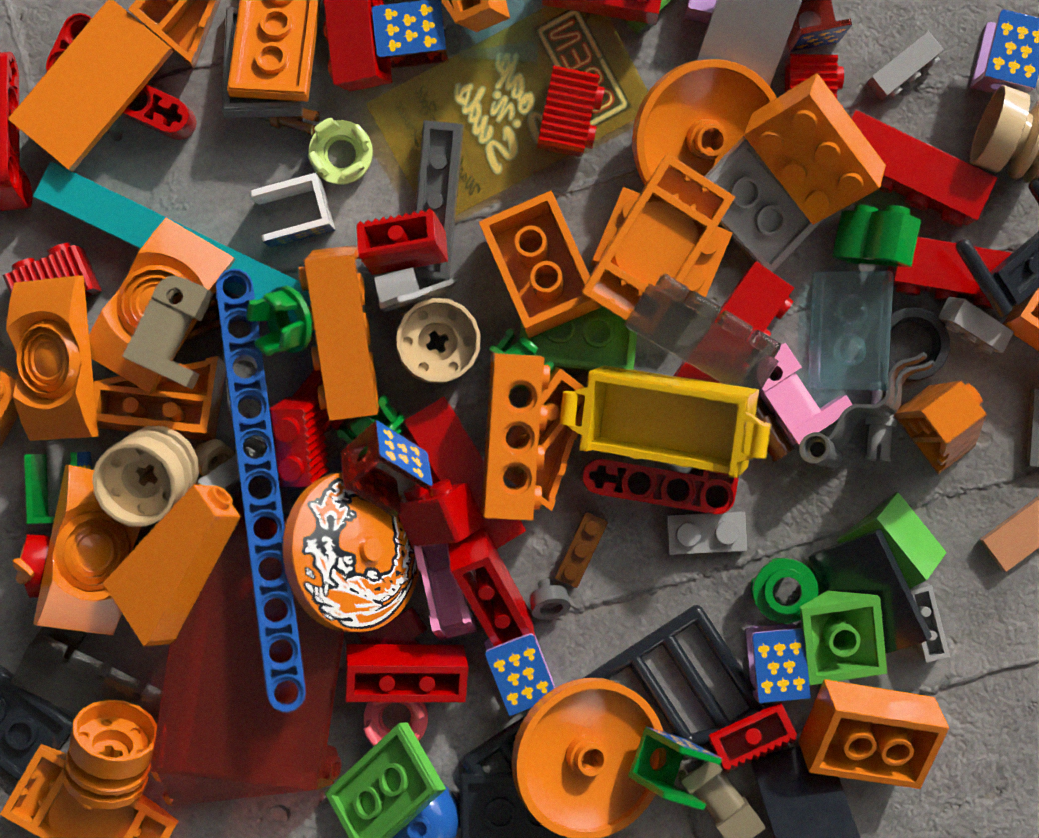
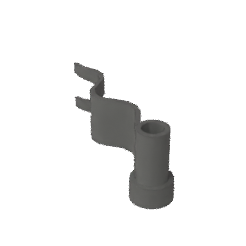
(825, 450)

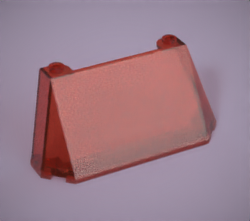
(215, 720)

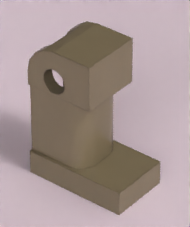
(165, 326)
(728, 808)

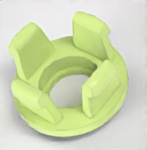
(329, 132)

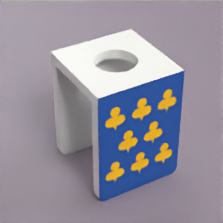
(291, 188)

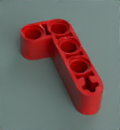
(157, 100)
(14, 183)
(657, 483)

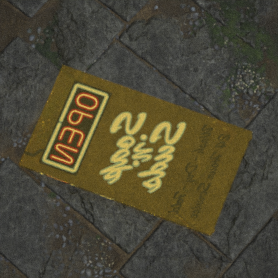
(506, 100)

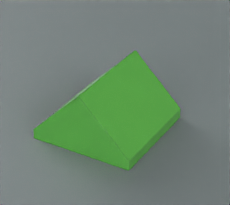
(908, 538)
(843, 636)

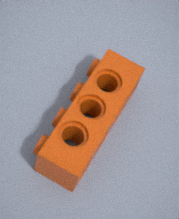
(497, 498)

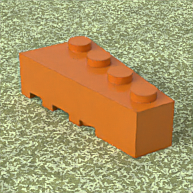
(340, 332)

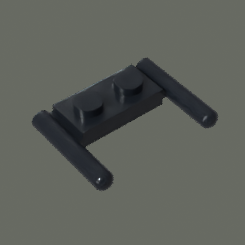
(1014, 277)

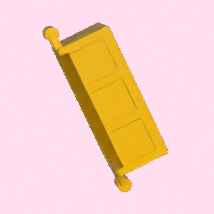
(668, 419)

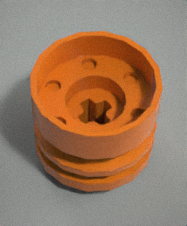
(109, 754)

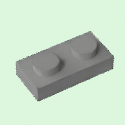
(706, 533)

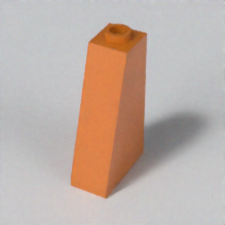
(172, 563)

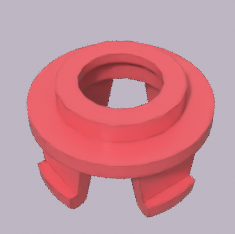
(376, 729)

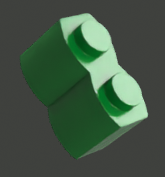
(877, 236)

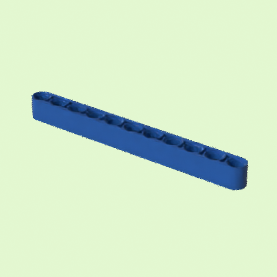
(265, 467)

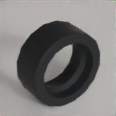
(938, 334)

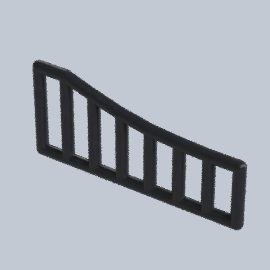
(633, 657)

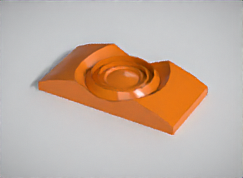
(659, 236)
(165, 254)
(53, 359)
(80, 557)
(49, 811)

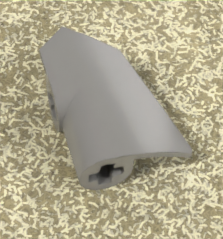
(402, 291)

